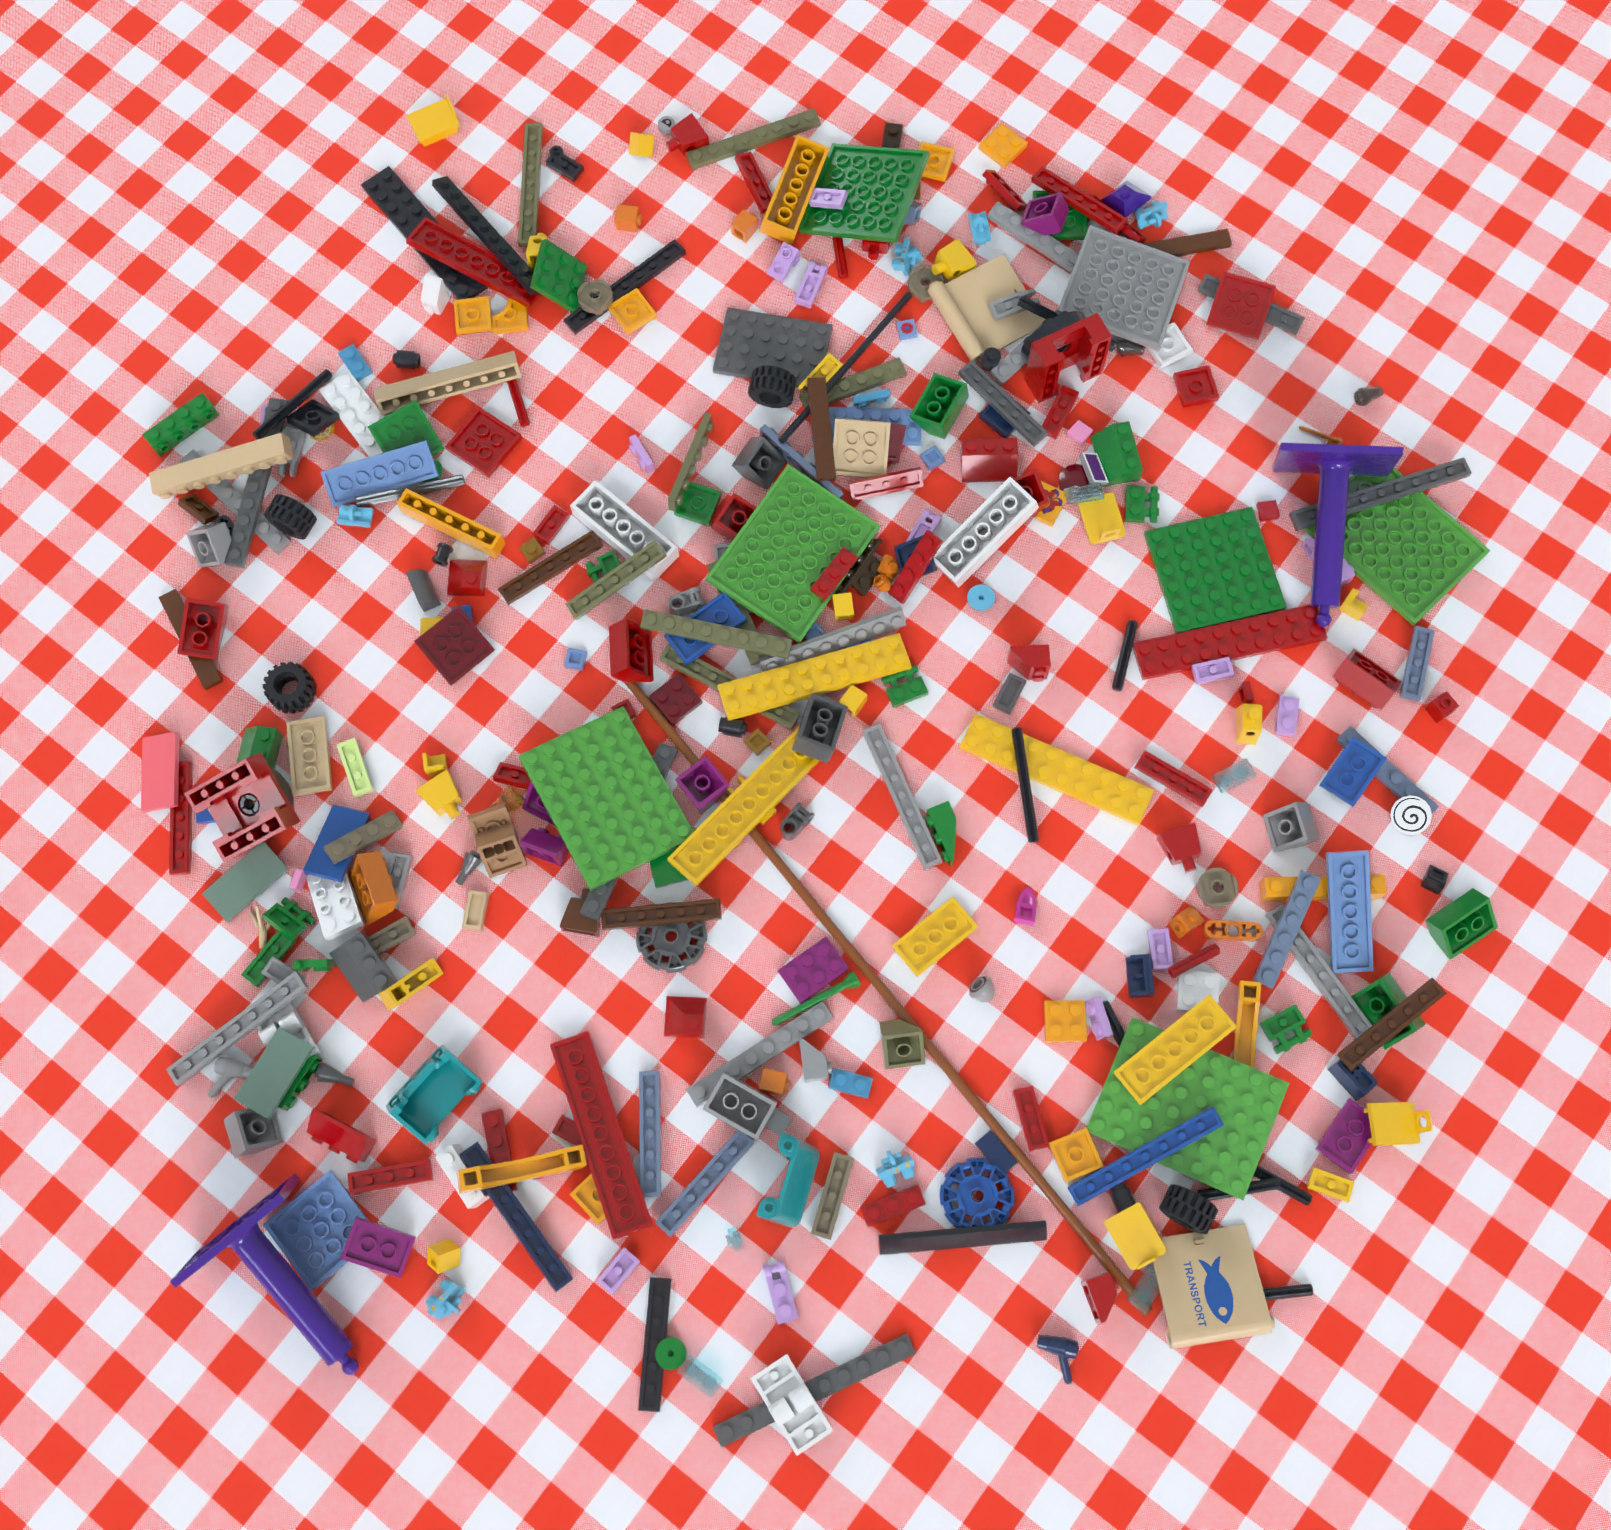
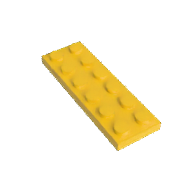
(1175, 1049)

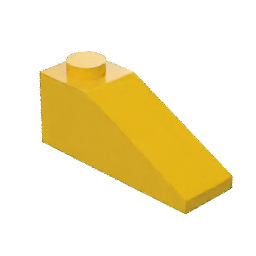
(410, 984)

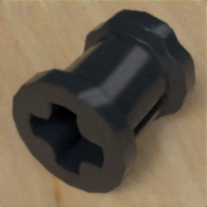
(442, 554)

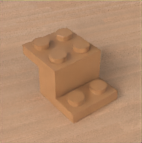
(497, 840)

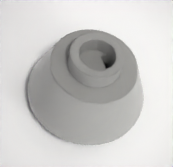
(982, 989)

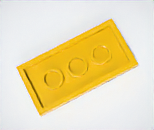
(935, 937)

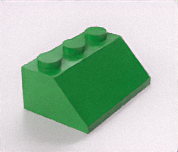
(940, 405)
(1118, 453)
(261, 740)
(1462, 923)
(1379, 1000)

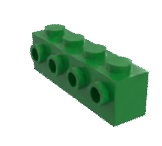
(180, 424)

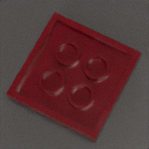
(454, 645)

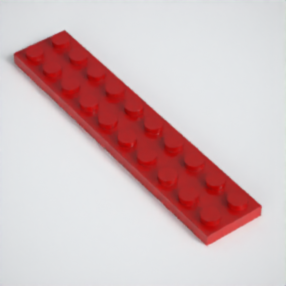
(1230, 639)
(601, 1135)

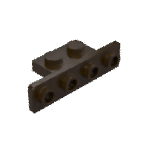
(863, 572)

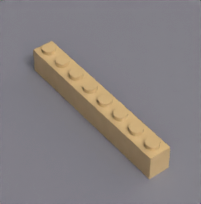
(448, 382)
(221, 466)

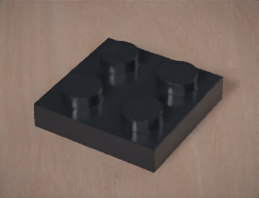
(313, 418)

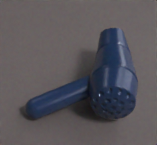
(1062, 1347)

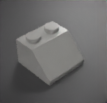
(210, 543)
(1291, 826)
(251, 1132)

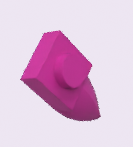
(1026, 908)

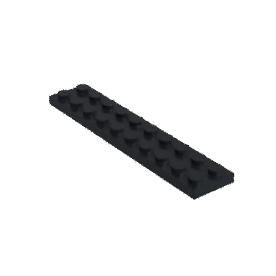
(405, 214)

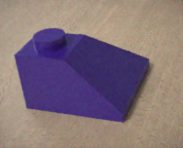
(1126, 198)

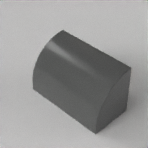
(423, 589)

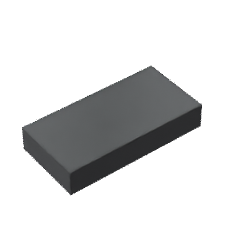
(1009, 693)

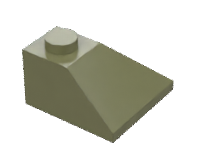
(901, 1044)

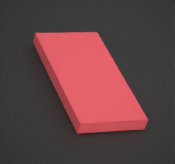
(160, 772)

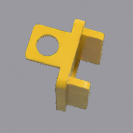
(434, 122)
(1102, 519)
(1396, 1123)
(1135, 1236)

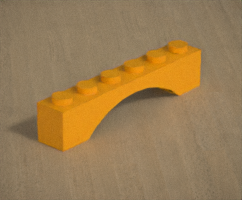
(1246, 1022)
(520, 1170)

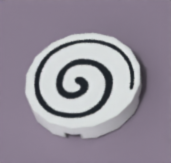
(1411, 815)

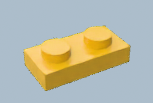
(1330, 1185)

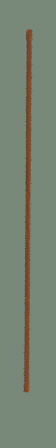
(896, 1006)

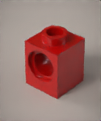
(1441, 707)

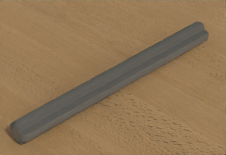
(420, 488)

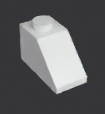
(434, 294)

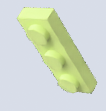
(355, 767)

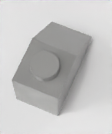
(814, 1063)

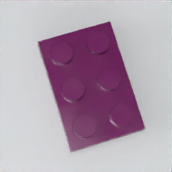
(813, 970)
(1347, 1137)
(378, 1247)

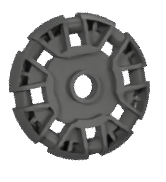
(672, 949)

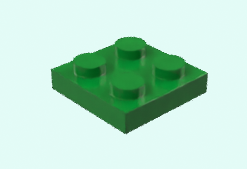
(699, 504)

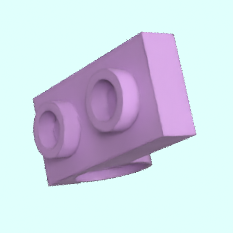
(785, 259)

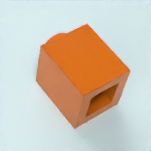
(627, 218)
(744, 225)
(774, 1082)

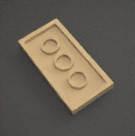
(309, 756)

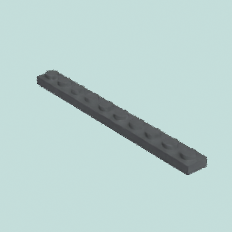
(1390, 491)
(251, 501)
(599, 897)
(820, 1387)

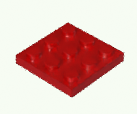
(1241, 305)
(483, 442)

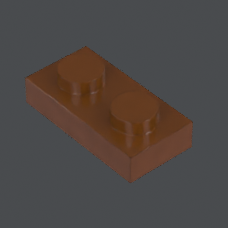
(198, 509)

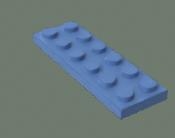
(900, 416)
(380, 473)
(1349, 911)

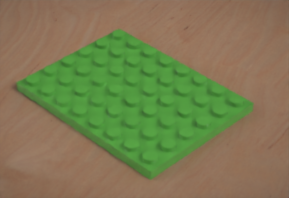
(1407, 549)
(787, 550)
(606, 797)
(1239, 1093)

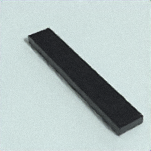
(655, 1331)

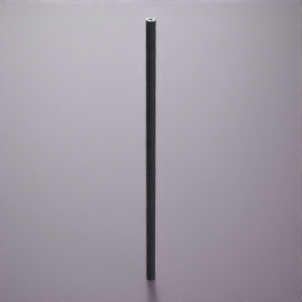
(846, 366)

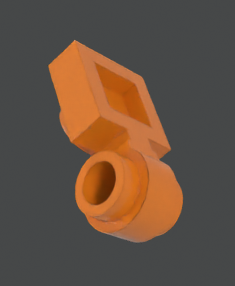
(888, 569)

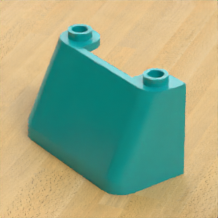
(432, 1094)
(797, 1183)

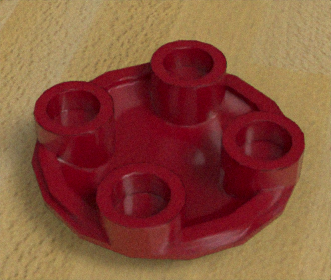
(1072, 476)

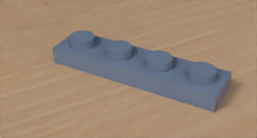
(1416, 663)

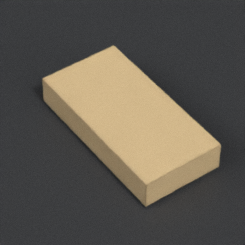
(475, 910)

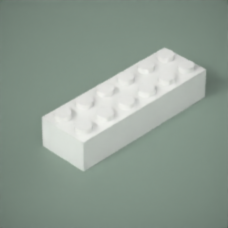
(620, 526)
(984, 531)

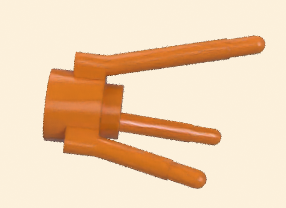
(1328, 439)

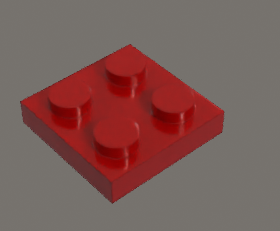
(1196, 386)

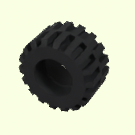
(772, 386)
(290, 516)
(279, 677)
(1188, 1209)

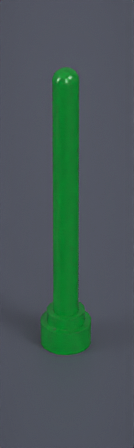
(850, 981)

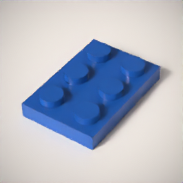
(1352, 771)

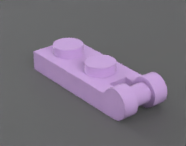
(810, 284)
(921, 526)
(780, 1293)

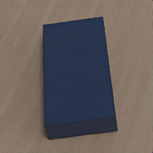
(995, 1152)

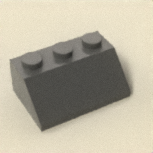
(363, 966)

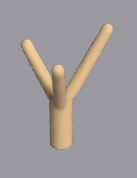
(259, 924)

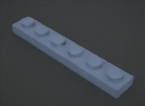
(797, 460)
(1388, 774)
(1287, 928)
(650, 1133)
(704, 1183)

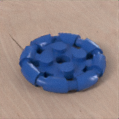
(976, 1182)

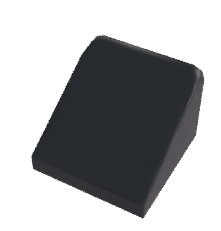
(1434, 879)

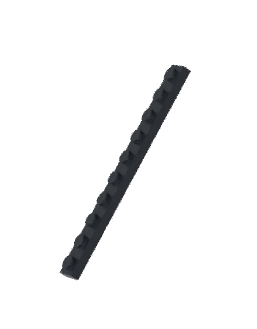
(485, 232)

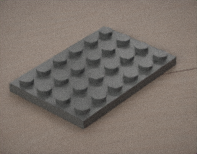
(765, 339)

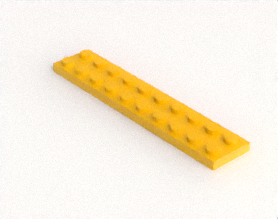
(814, 676)
(1059, 770)
(741, 812)

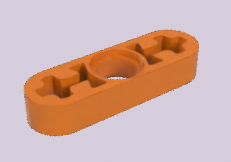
(1238, 924)

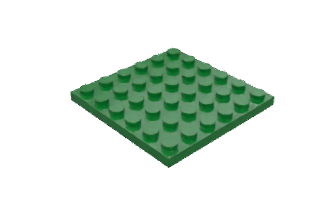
(878, 188)
(1214, 570)

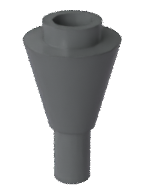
(469, 864)
(329, 1074)

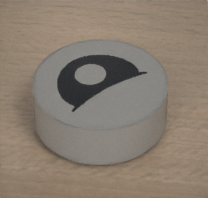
(665, 124)

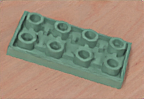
(245, 881)
(274, 1073)

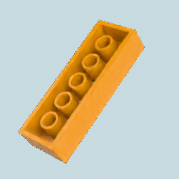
(794, 189)

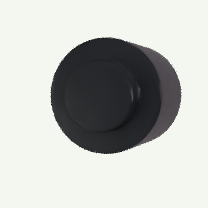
(990, 358)
(406, 359)
(733, 727)
(1122, 1197)

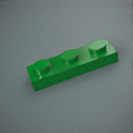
(278, 947)

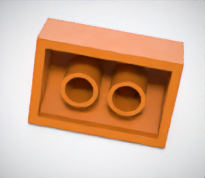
(373, 886)

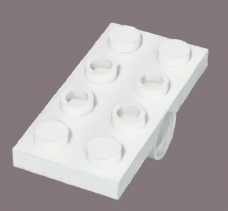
(335, 905)
(289, 1020)
(791, 1404)

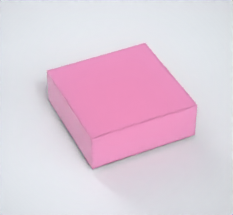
(1079, 432)
(298, 881)

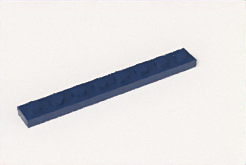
(521, 1224)

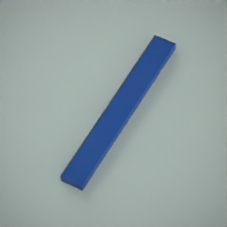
(1145, 1156)

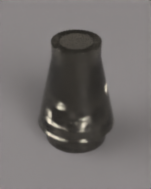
(1129, 348)
(1366, 395)

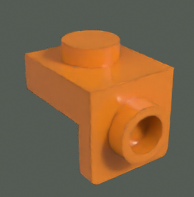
(1186, 921)

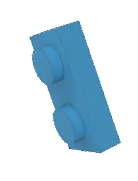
(355, 362)
(864, 399)
(850, 1083)

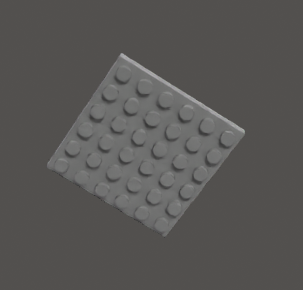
(1126, 285)

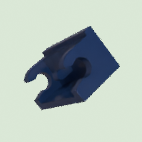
(1139, 976)
(1356, 1082)

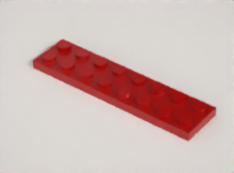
(468, 259)

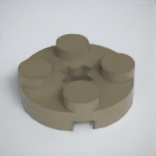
(915, 282)
(598, 304)
(1211, 897)

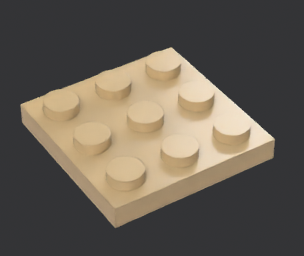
(861, 447)

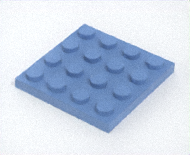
(316, 1229)

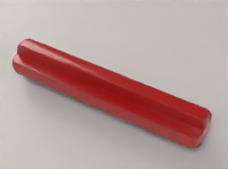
(840, 257)
(518, 403)
(1193, 960)

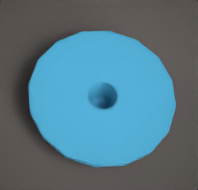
(981, 597)

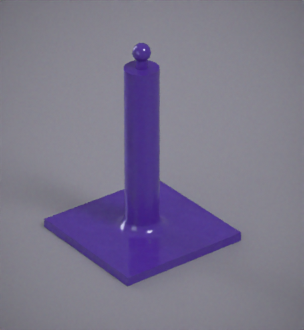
(1334, 466)
(277, 1278)

